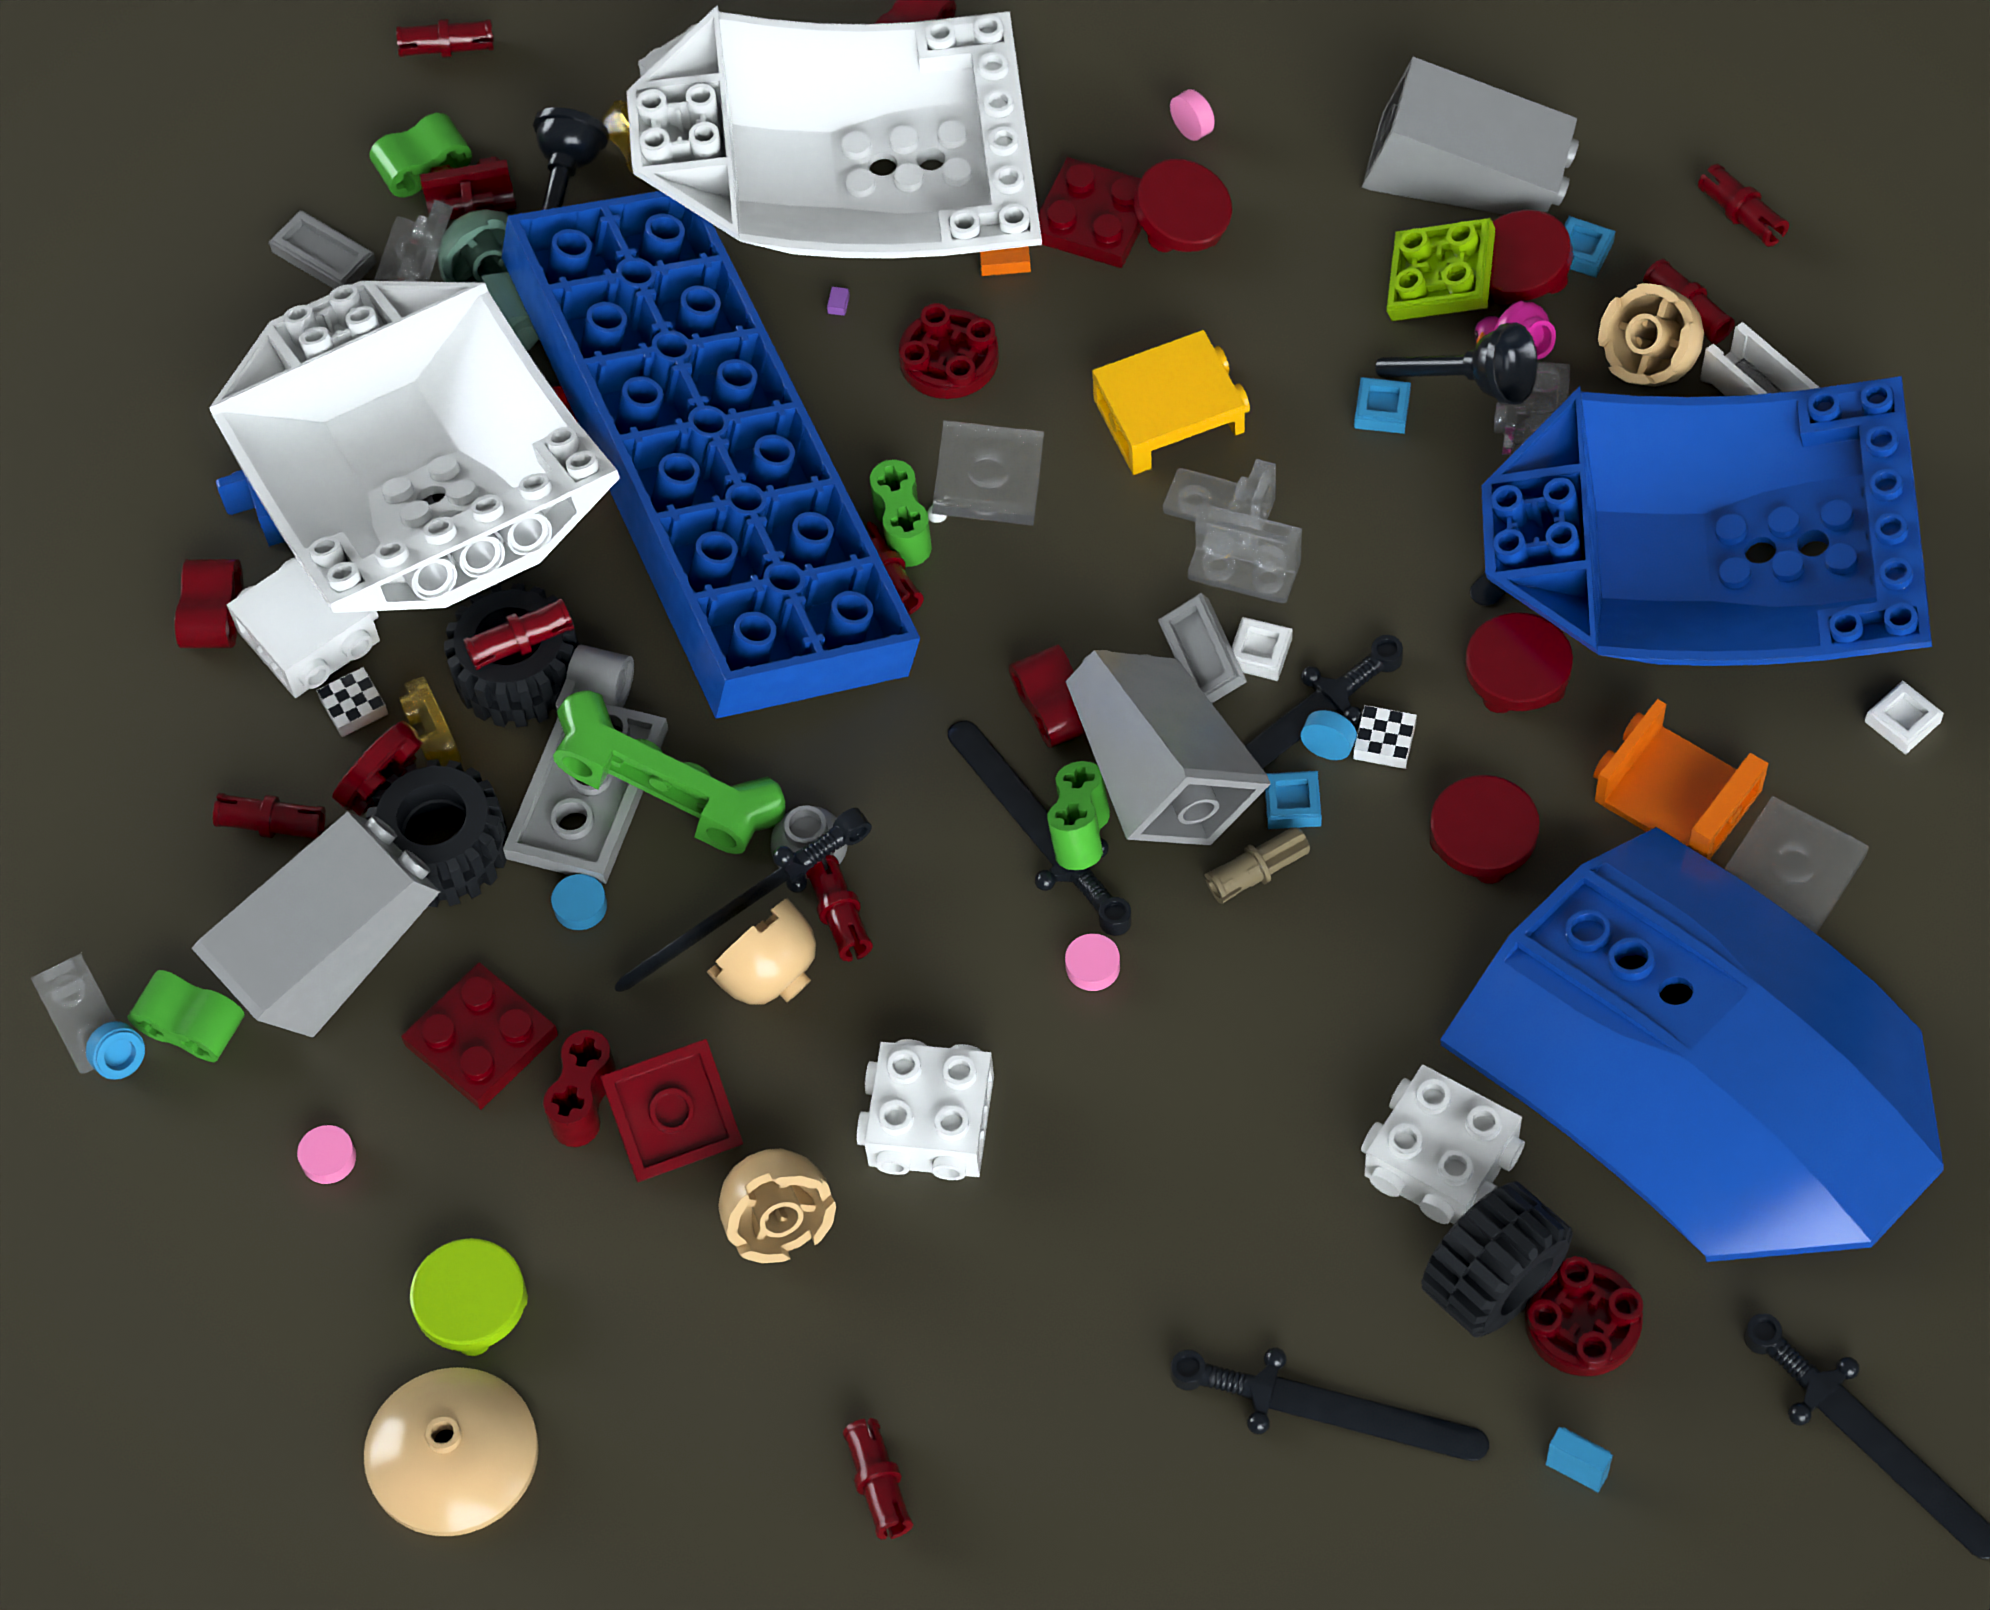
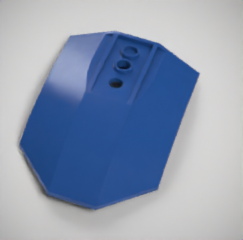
(1641, 509)
(1755, 1114)

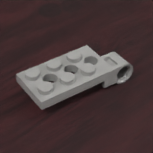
(554, 794)

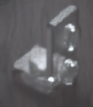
(1248, 496)
(73, 1005)

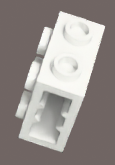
(297, 630)
(927, 1109)
(1441, 1145)

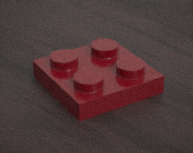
(1091, 213)
(479, 1035)
(671, 1110)

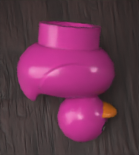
(1528, 315)

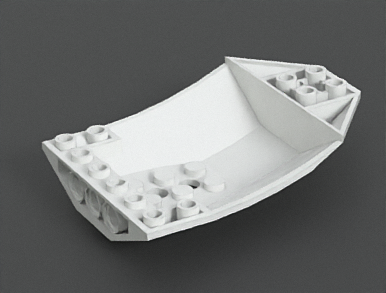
(782, 118)
(398, 397)

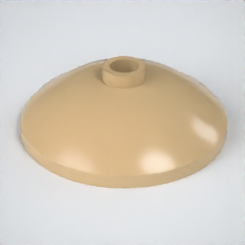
(459, 1482)

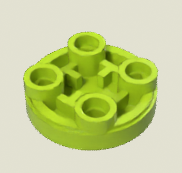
(468, 1295)

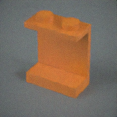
(1675, 784)

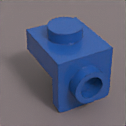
(240, 496)

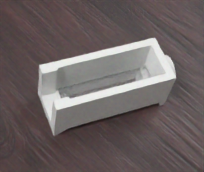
(1751, 367)

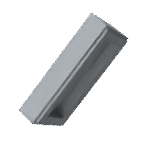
(322, 251)
(1202, 647)

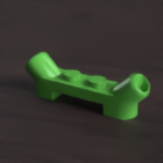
(725, 812)

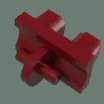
(470, 187)

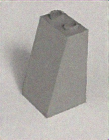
(1469, 144)
(1162, 749)
(319, 925)

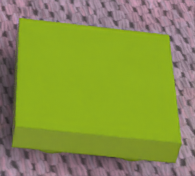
(1441, 269)

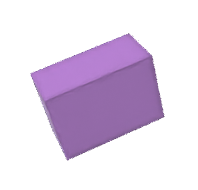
(838, 301)

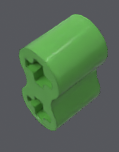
(408, 154)
(898, 509)
(1078, 815)
(186, 1015)

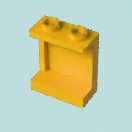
(1168, 397)

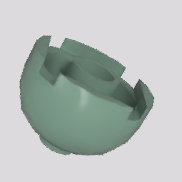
(473, 247)

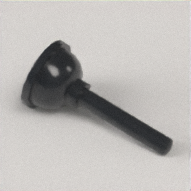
(568, 142)
(1500, 364)

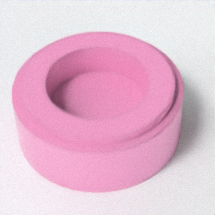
(1192, 114)
(1092, 962)
(326, 1154)

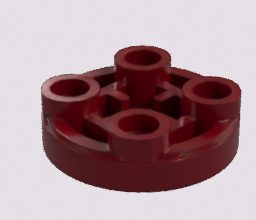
(1182, 206)
(1529, 256)
(948, 352)
(1518, 662)
(383, 758)
(1484, 827)
(1585, 1319)

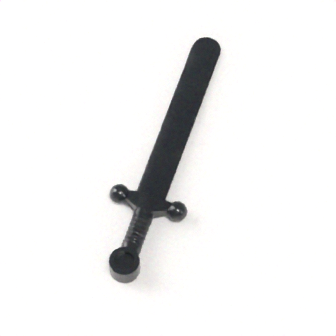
(1329, 695)
(1032, 817)
(847, 829)
(1327, 1406)
(1867, 1432)

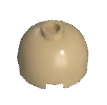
(1651, 335)
(768, 958)
(775, 1205)

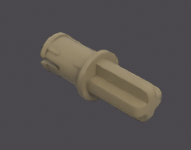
(1256, 864)

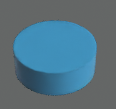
(1328, 735)
(579, 902)
(115, 1050)

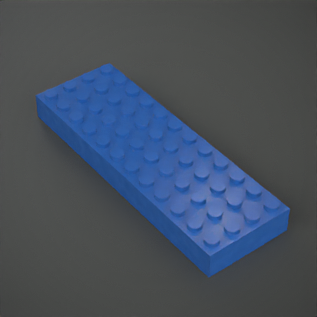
(711, 453)

